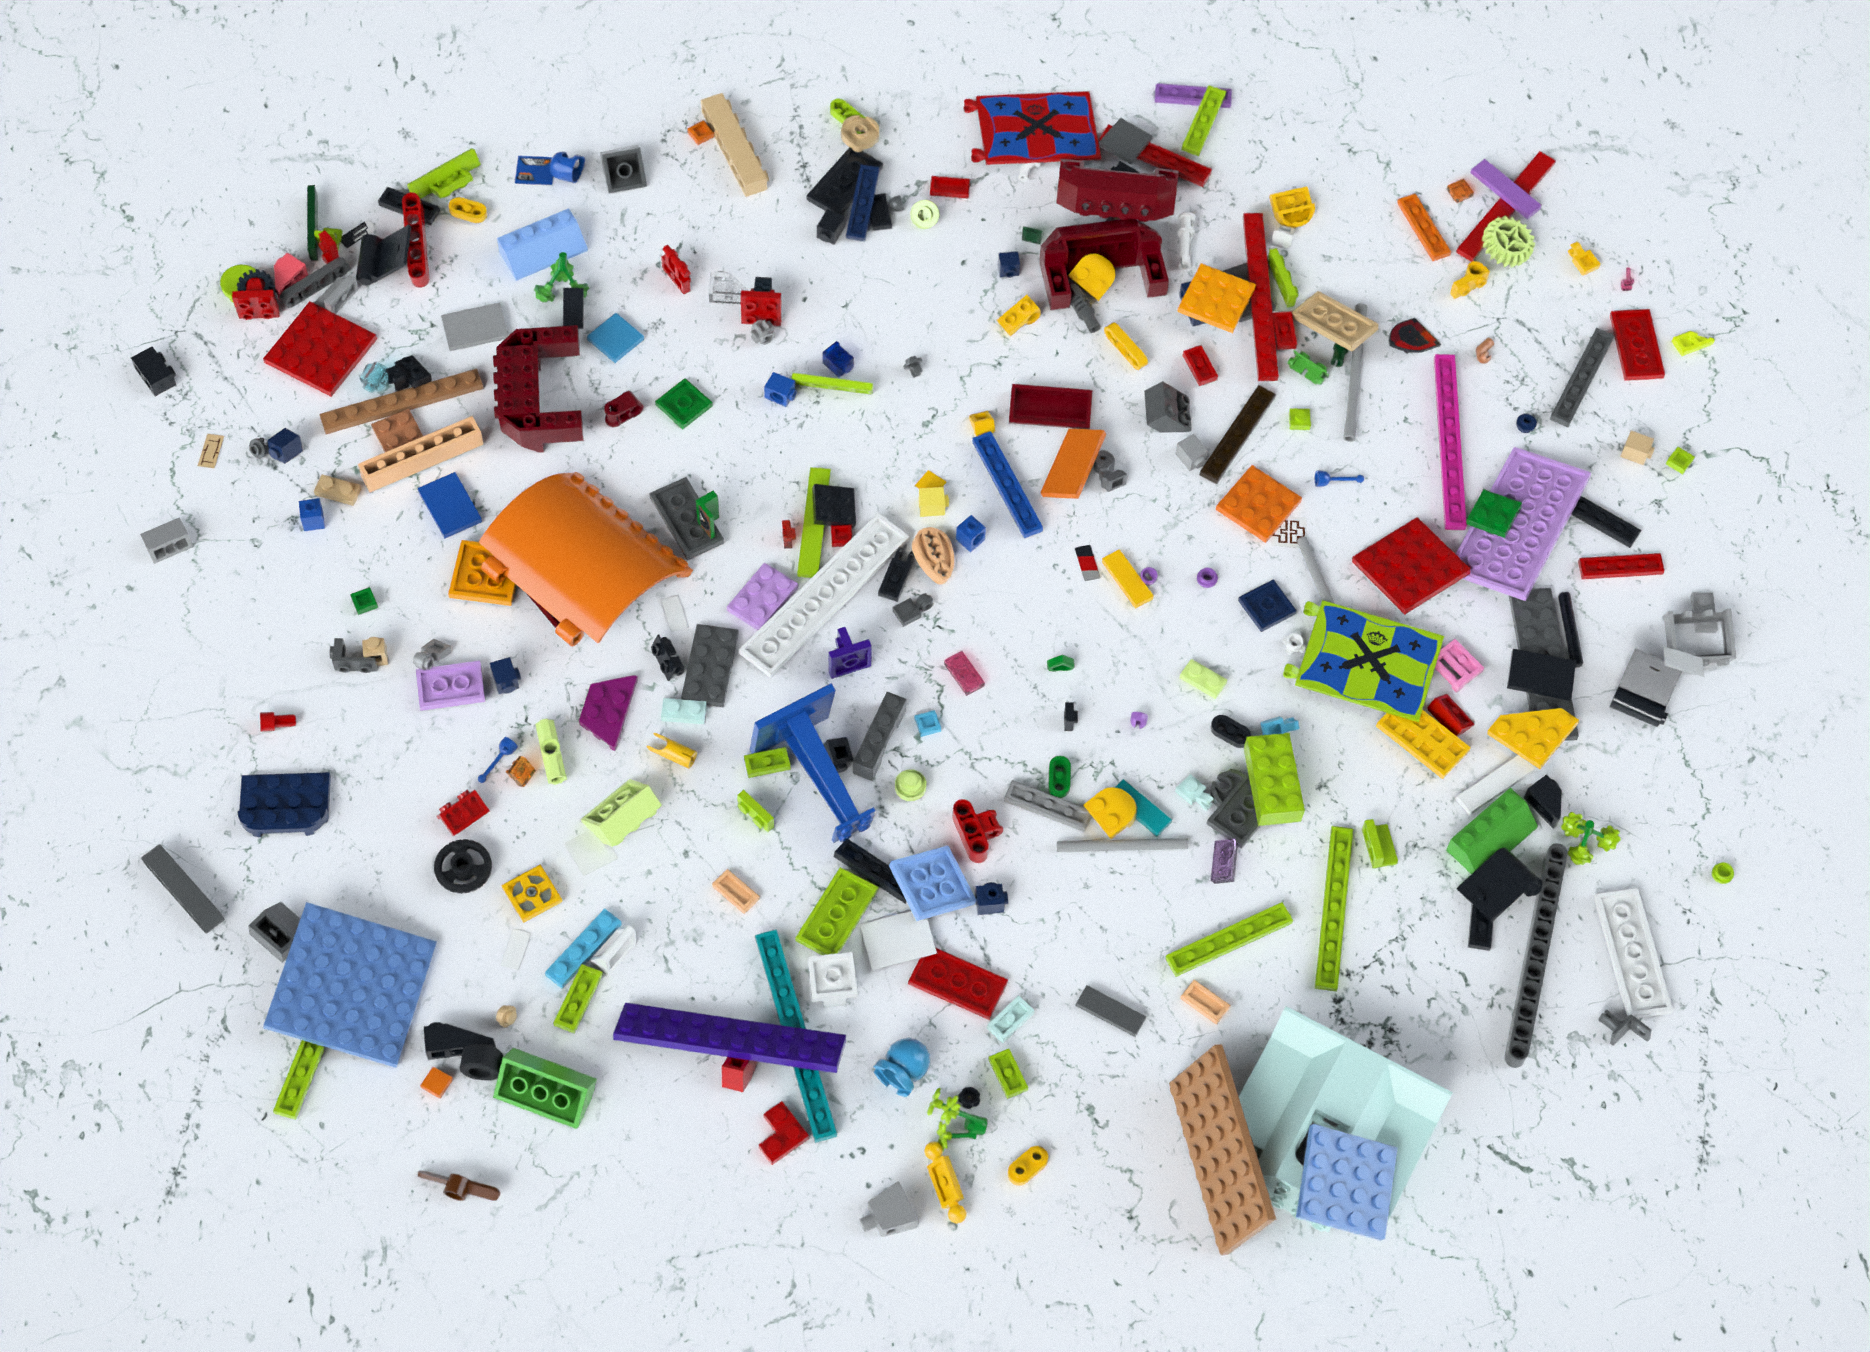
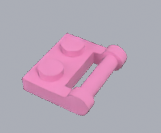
(1461, 662)

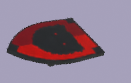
(1412, 337)

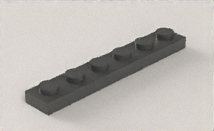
(1582, 377)

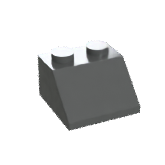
(623, 169)

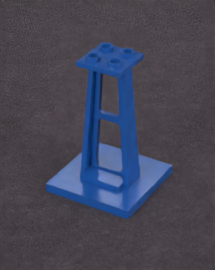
(796, 727)

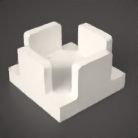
(832, 978)

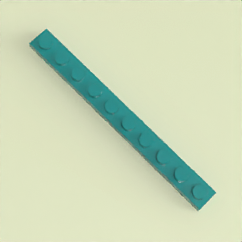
(790, 1015)

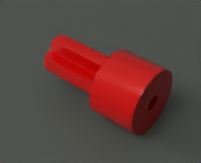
(269, 721)

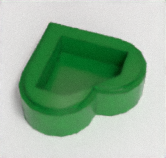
(1061, 663)

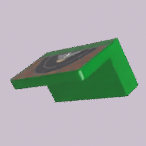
(708, 512)

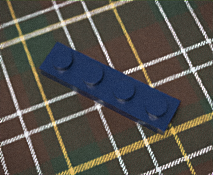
(862, 203)

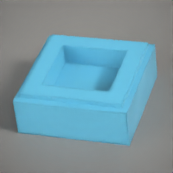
(927, 723)

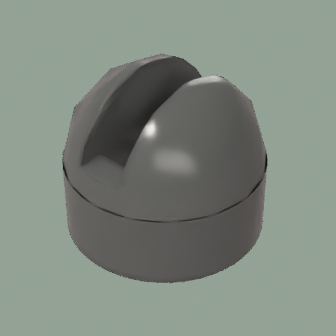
(896, 204)

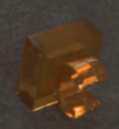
(521, 771)

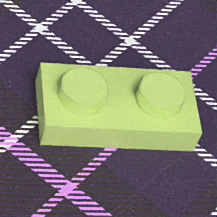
(1203, 678)

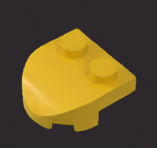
(1292, 207)
(1093, 275)
(1112, 810)

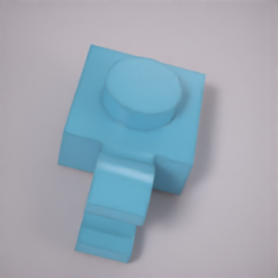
(1278, 726)

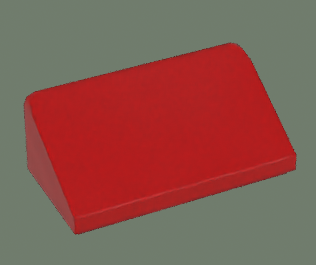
(1450, 715)

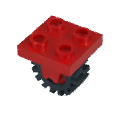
(256, 296)
(761, 303)

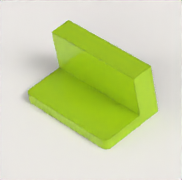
(1379, 844)

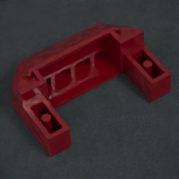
(1116, 192)
(1120, 241)
(518, 387)

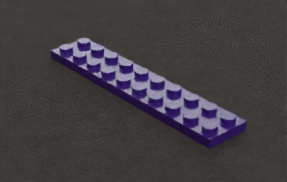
(730, 1037)

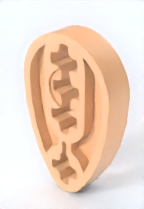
(929, 562)

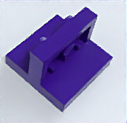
(848, 656)

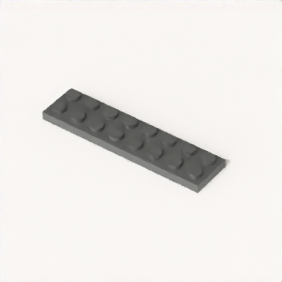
(1539, 633)

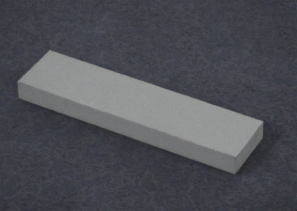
(1047, 806)

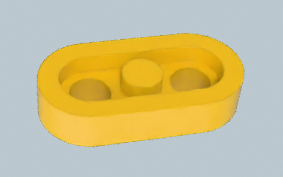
(469, 210)
(1028, 1164)

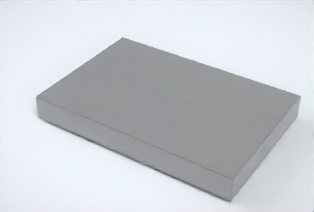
(474, 326)

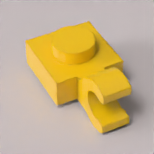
(1583, 260)

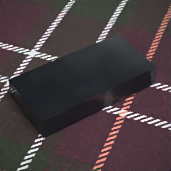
(880, 214)
(573, 307)

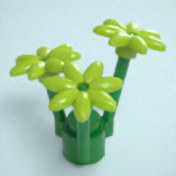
(974, 1124)

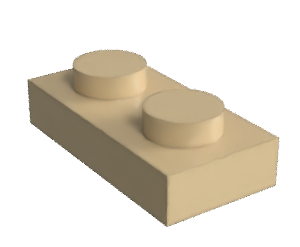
(337, 490)

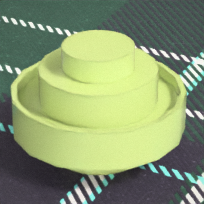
(924, 214)
(910, 785)

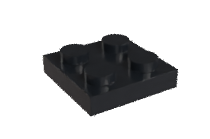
(833, 505)

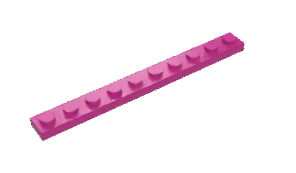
(1449, 442)

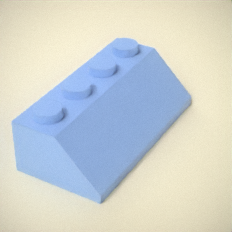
(540, 243)

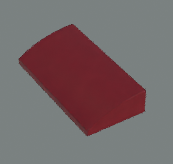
(1050, 406)

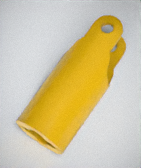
(676, 752)

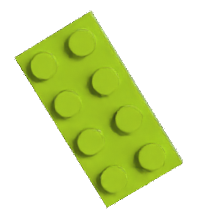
(836, 913)

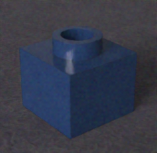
(1008, 264)

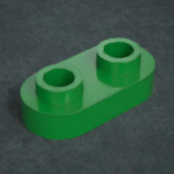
(1059, 778)

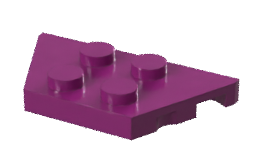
(607, 708)

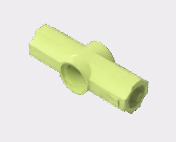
(552, 761)

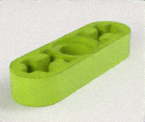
(847, 109)

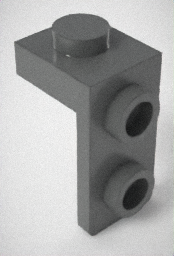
(347, 664)

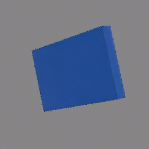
(449, 505)

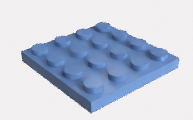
(1346, 1182)

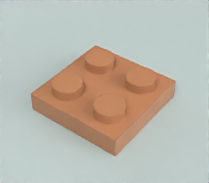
(396, 430)

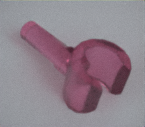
(1626, 284)

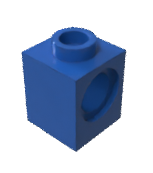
(780, 389)
(311, 514)
(970, 533)

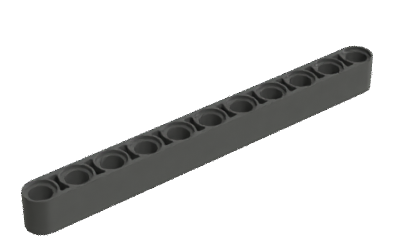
(1535, 963)

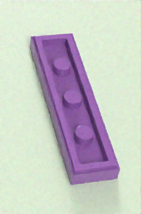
(1186, 95)
(1506, 189)

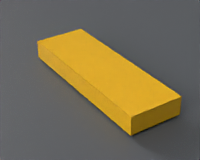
(1127, 578)

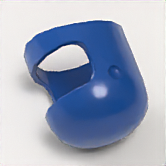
(562, 167)

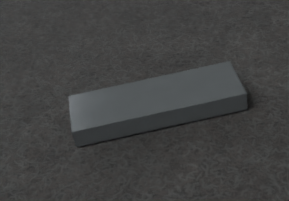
(1110, 1011)

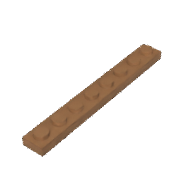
(401, 400)

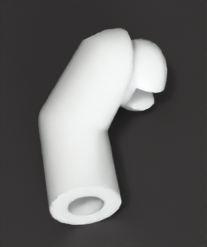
(1025, 168)

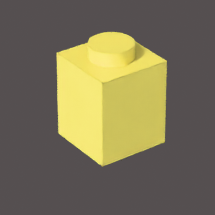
(932, 501)

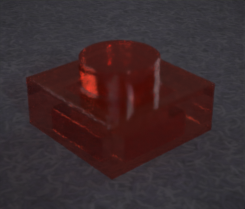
(788, 534)

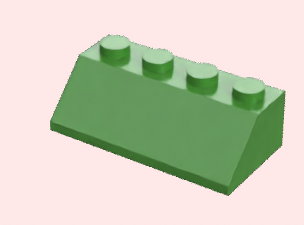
(1498, 826)
(544, 1087)

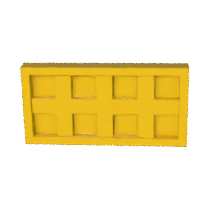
(1426, 741)

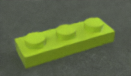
(1282, 277)
(578, 998)

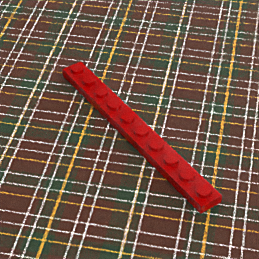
(1261, 298)

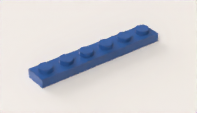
(1007, 484)

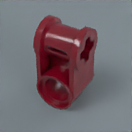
(624, 407)

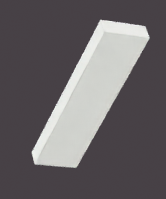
(1495, 784)

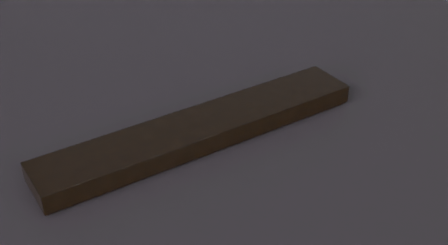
(1237, 434)

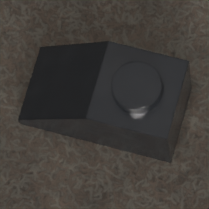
(1546, 799)

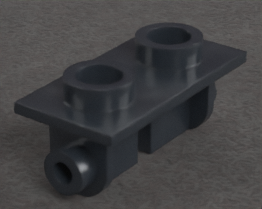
(663, 650)

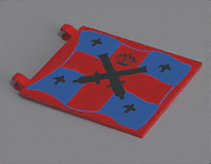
(1035, 128)

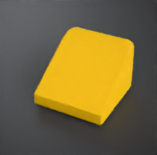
(982, 423)

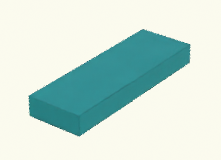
(1147, 812)

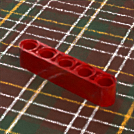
(418, 247)

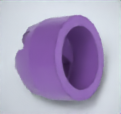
(1152, 574)
(1138, 718)

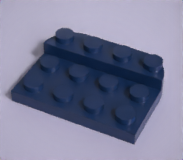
(284, 802)

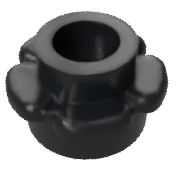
(973, 1093)

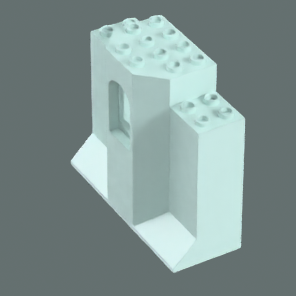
(1321, 1075)

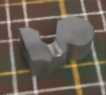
(1104, 466)

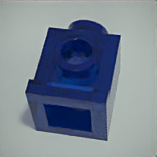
(837, 359)

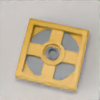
(531, 893)

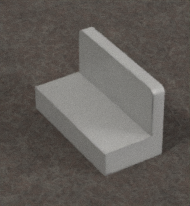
(338, 294)

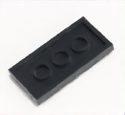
(838, 185)

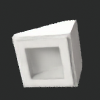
(1283, 236)

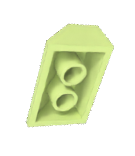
(622, 812)

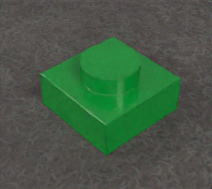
(364, 601)

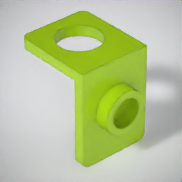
(331, 231)

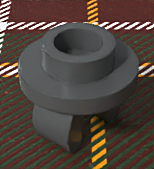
(913, 364)
(258, 448)

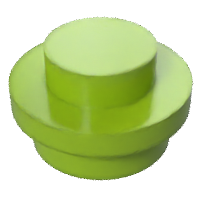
(1722, 873)

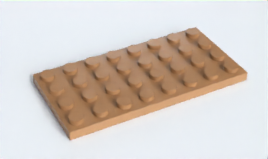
(1222, 1150)

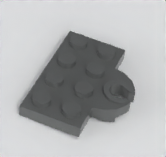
(1235, 809)

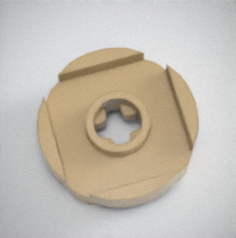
(860, 141)

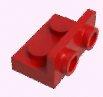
(463, 812)

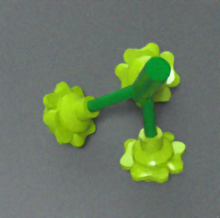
(1575, 825)

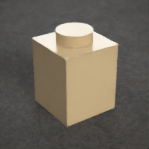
(1638, 448)

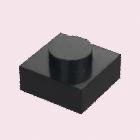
(1070, 716)

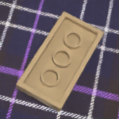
(1335, 321)

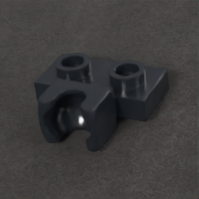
(407, 372)

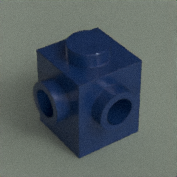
(284, 445)
(505, 675)
(990, 898)

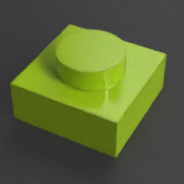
(1299, 419)
(1680, 460)

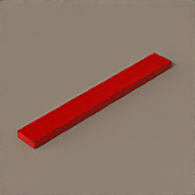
(1527, 180)

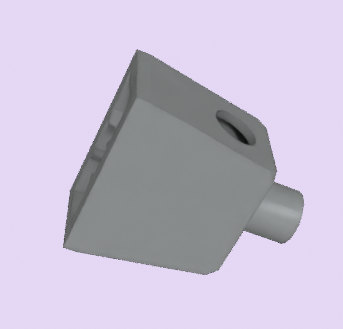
(890, 1212)

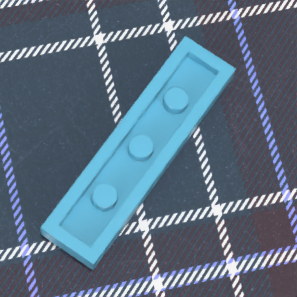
(583, 948)

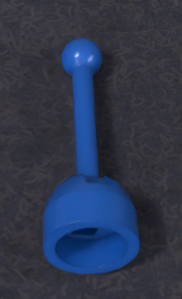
(1322, 478)
(506, 747)

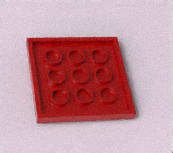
(320, 348)
(1411, 565)

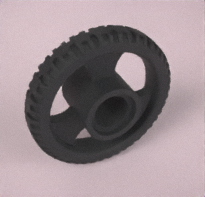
(460, 857)

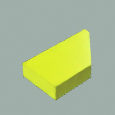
(1691, 342)

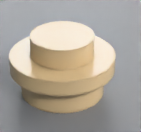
(506, 1015)

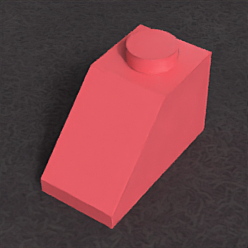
(287, 272)

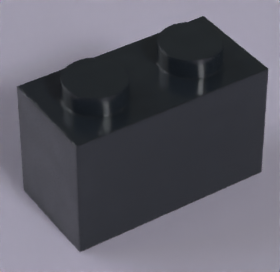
(154, 371)

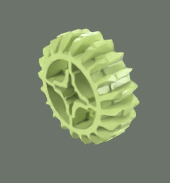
(1520, 241)

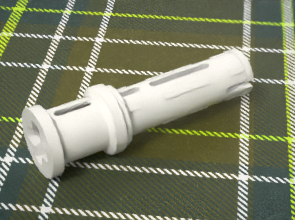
(1186, 234)

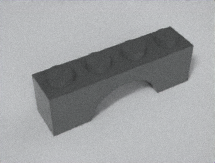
(873, 746)

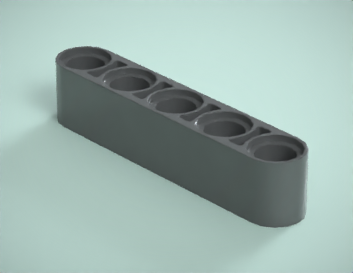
(182, 888)

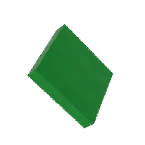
(683, 403)

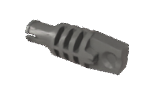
(1084, 308)

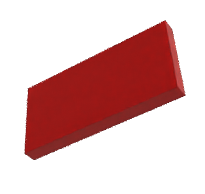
(1637, 344)
(959, 983)

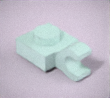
(1192, 791)

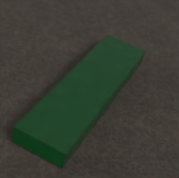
(312, 222)

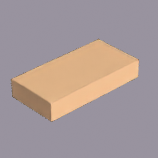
(735, 891)
(1205, 1002)

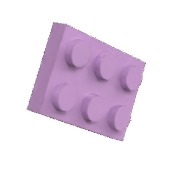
(762, 596)
(450, 685)

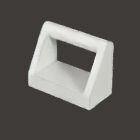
(614, 949)

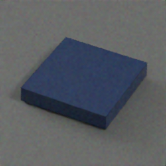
(1267, 605)

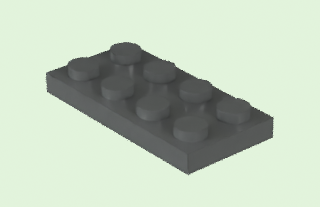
(678, 510)
(710, 664)

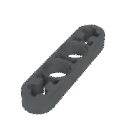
(314, 282)

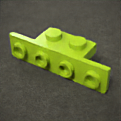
(446, 177)

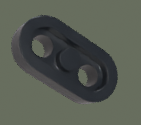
(1231, 730)

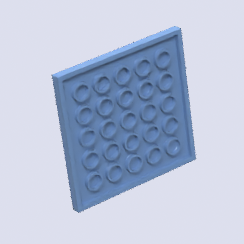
(350, 985)

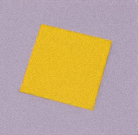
(930, 480)

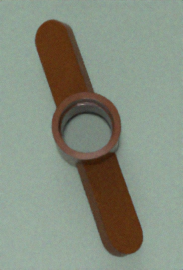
(459, 1186)

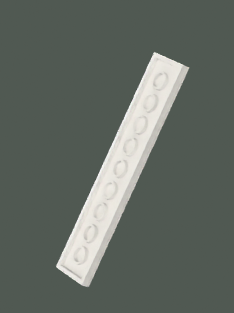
(823, 595)

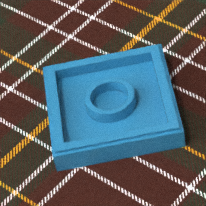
(615, 338)

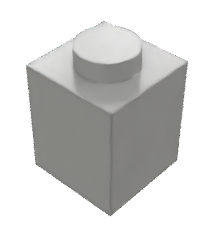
(1191, 452)

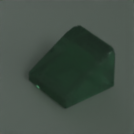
(1032, 235)

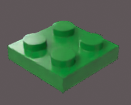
(1494, 513)

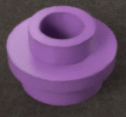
(1209, 573)

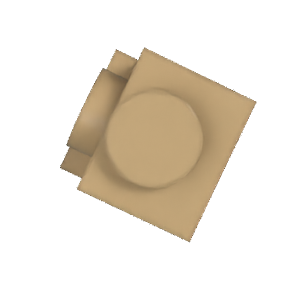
(375, 646)

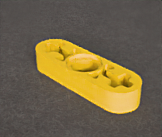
(1125, 346)

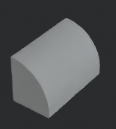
(166, 540)

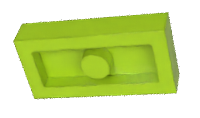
(767, 762)
(760, 816)
(1008, 1073)

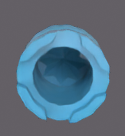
(904, 1063)

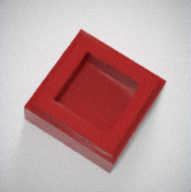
(841, 535)

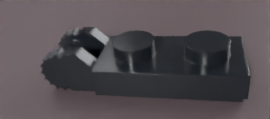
(896, 576)

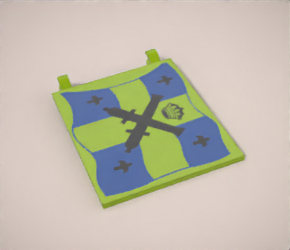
(1367, 660)

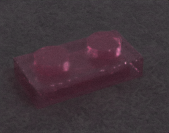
(964, 673)

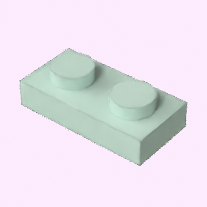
(683, 711)
(1010, 1019)

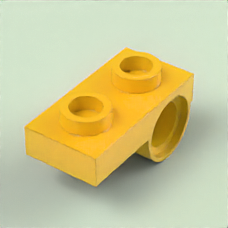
(1475, 276)
(1020, 314)

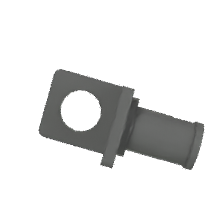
(1621, 1027)

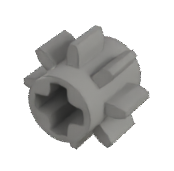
(762, 332)

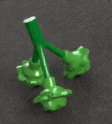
(560, 271)

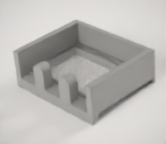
(1702, 635)

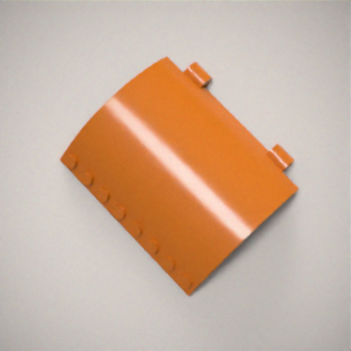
(576, 554)

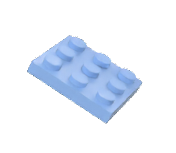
(932, 883)

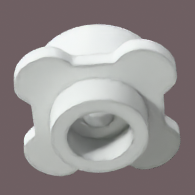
(1294, 638)

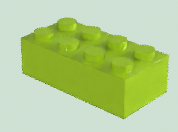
(1274, 779)

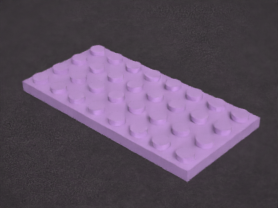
(1548, 499)

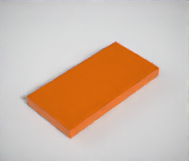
(1073, 463)

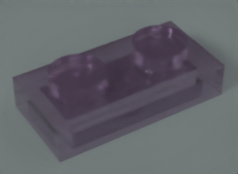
(1224, 861)

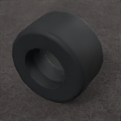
(481, 1062)

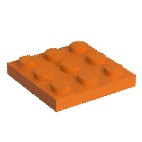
(1258, 503)

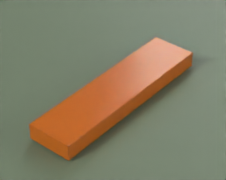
(1424, 227)

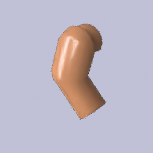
(1482, 351)

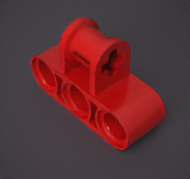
(983, 824)

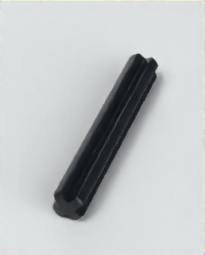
(1570, 628)

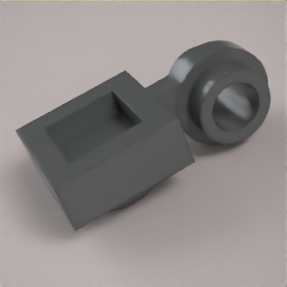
(909, 611)

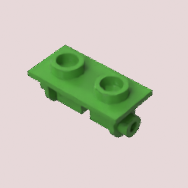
(1315, 371)

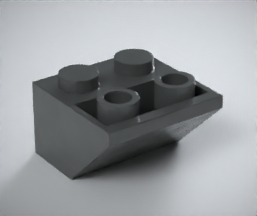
(1167, 409)
(275, 930)

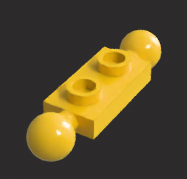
(945, 1182)

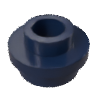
(1526, 427)

